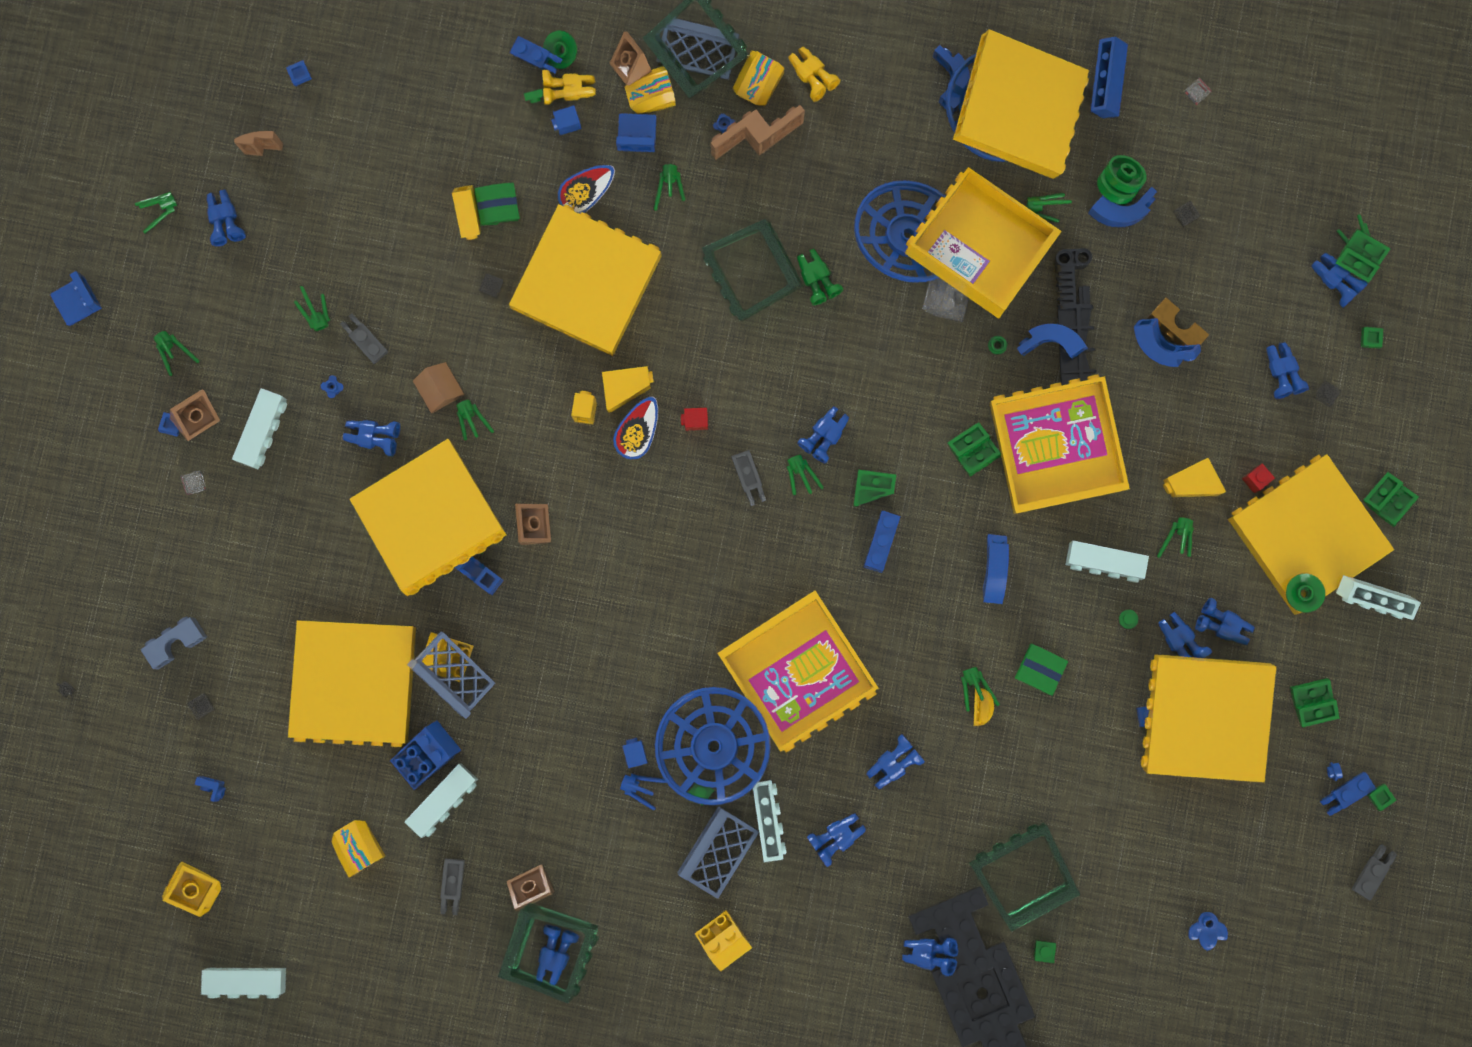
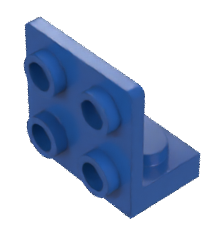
(636, 132)
(75, 299)

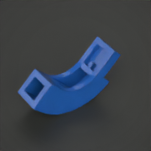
(951, 63)
(1122, 216)
(1053, 333)
(1159, 349)
(996, 569)

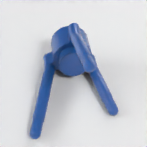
(631, 785)

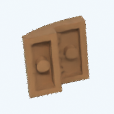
(256, 142)

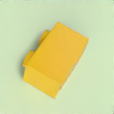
(584, 407)

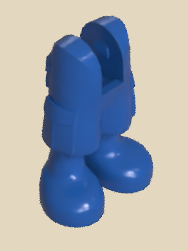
(218, 214)
(1335, 275)
(1285, 366)
(825, 428)
(368, 431)
(1230, 623)
(1182, 635)
(890, 767)
(842, 837)
(925, 951)
(550, 958)

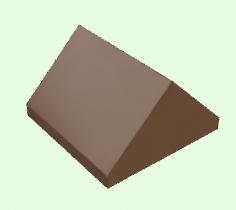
(629, 60)
(438, 386)
(194, 415)
(533, 523)
(529, 887)

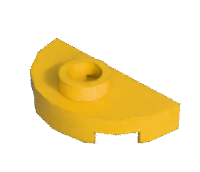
(983, 709)

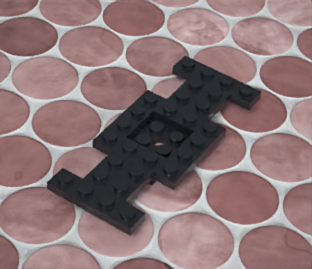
(973, 1017)

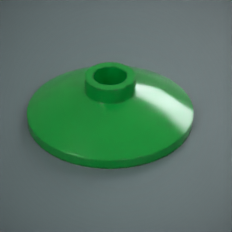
(554, 44)
(1314, 592)

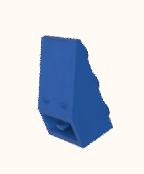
(425, 754)

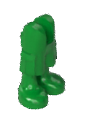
(818, 271)

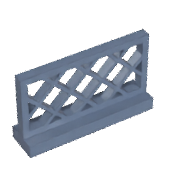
(705, 33)
(437, 683)
(704, 842)

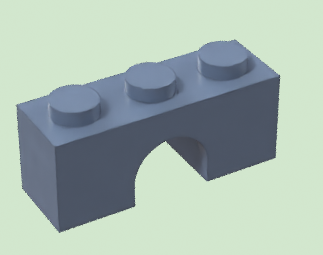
(159, 650)

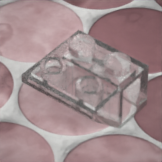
(945, 300)

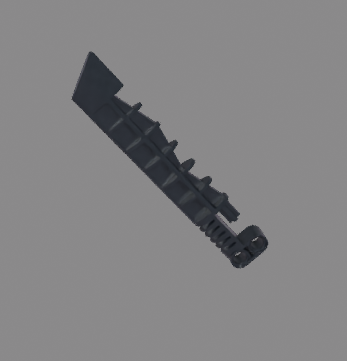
(1073, 315)

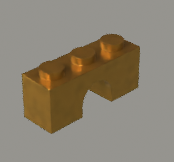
(1166, 314)

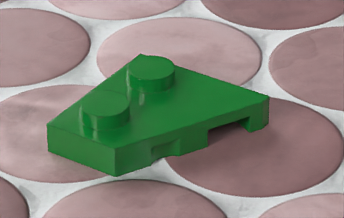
(872, 486)

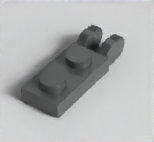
(365, 340)
(748, 475)
(1373, 873)
(452, 884)

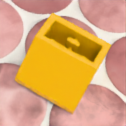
(442, 658)
(723, 940)

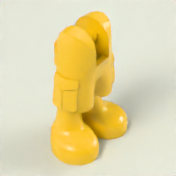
(809, 69)
(572, 87)

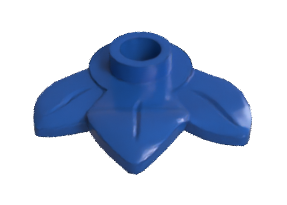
(1208, 933)

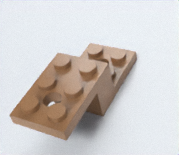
(757, 131)

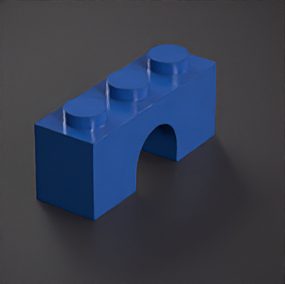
(881, 541)
(480, 575)

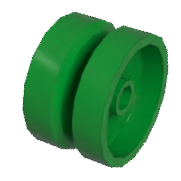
(1121, 179)

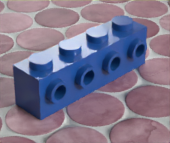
(1109, 77)

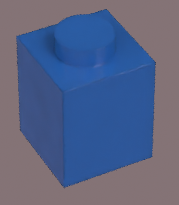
(566, 120)
(635, 753)

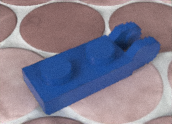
(534, 54)
(1349, 792)

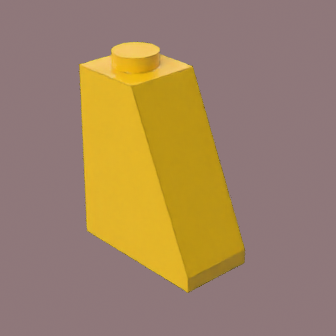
(466, 212)
(625, 385)
(1195, 481)

